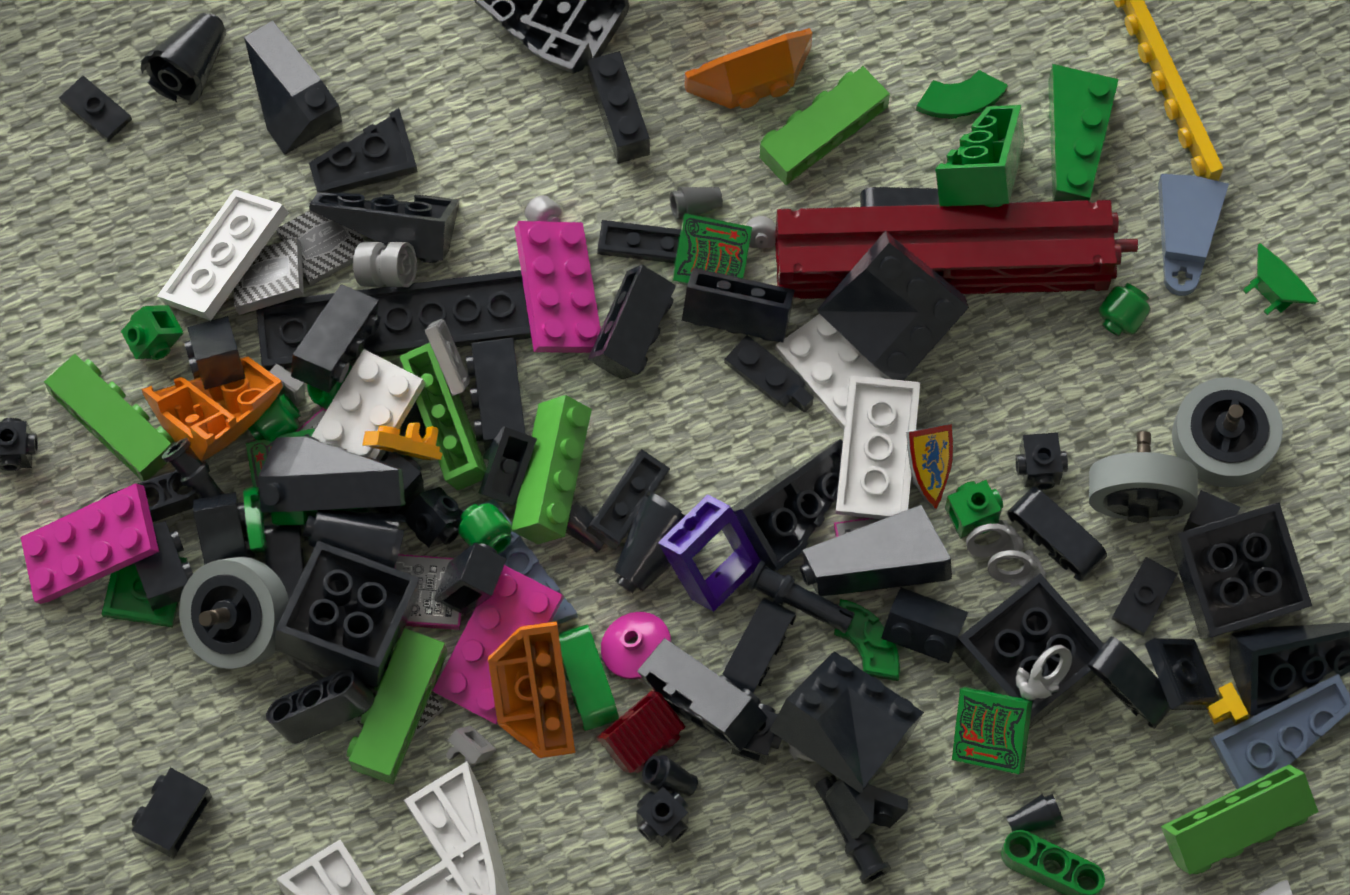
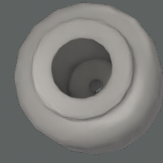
(542, 209)
(762, 232)

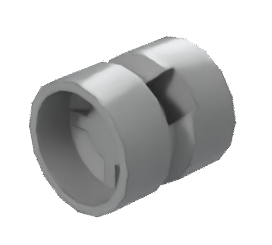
(384, 265)

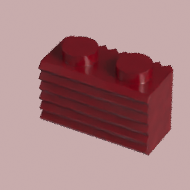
(642, 732)

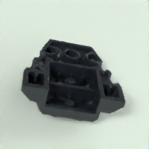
(560, 30)

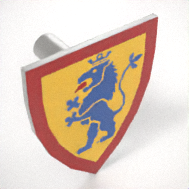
(930, 460)

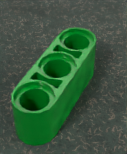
(587, 678)
(1041, 851)

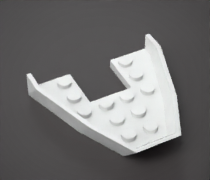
(456, 824)

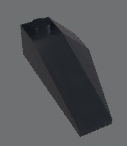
(289, 90)
(422, 223)
(319, 476)
(791, 507)
(1283, 659)

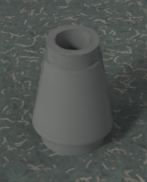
(695, 200)

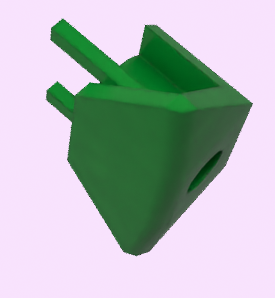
(1278, 282)

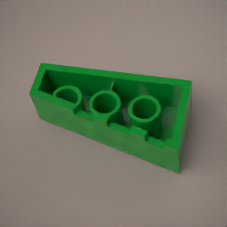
(1078, 127)
(985, 162)

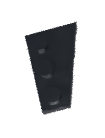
(371, 157)

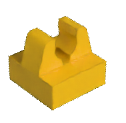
(1228, 706)

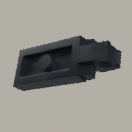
(768, 374)

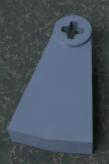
(1188, 222)

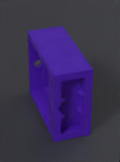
(682, 545)

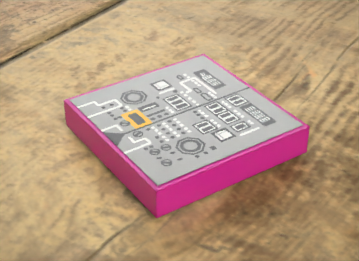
(426, 610)

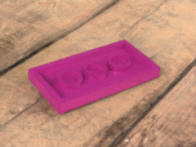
(558, 286)
(89, 544)
(514, 604)

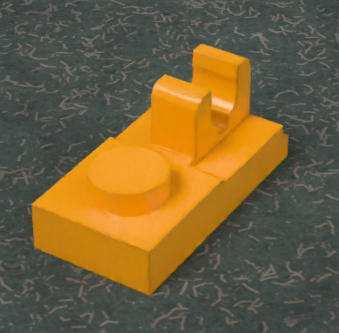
(412, 444)

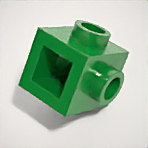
(152, 332)
(973, 507)

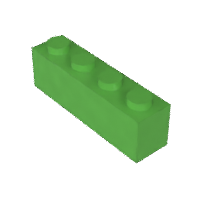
(823, 125)
(109, 417)
(461, 456)
(552, 470)
(397, 706)
(1240, 819)

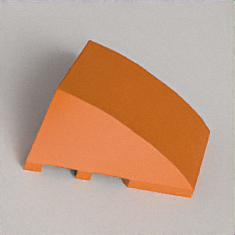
(214, 415)

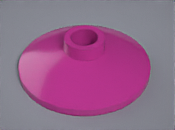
(626, 658)

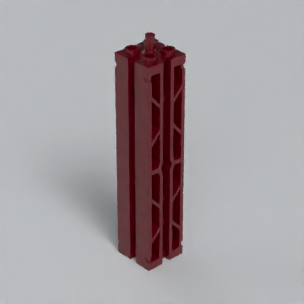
(970, 246)

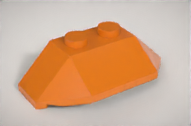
(752, 71)
(533, 690)

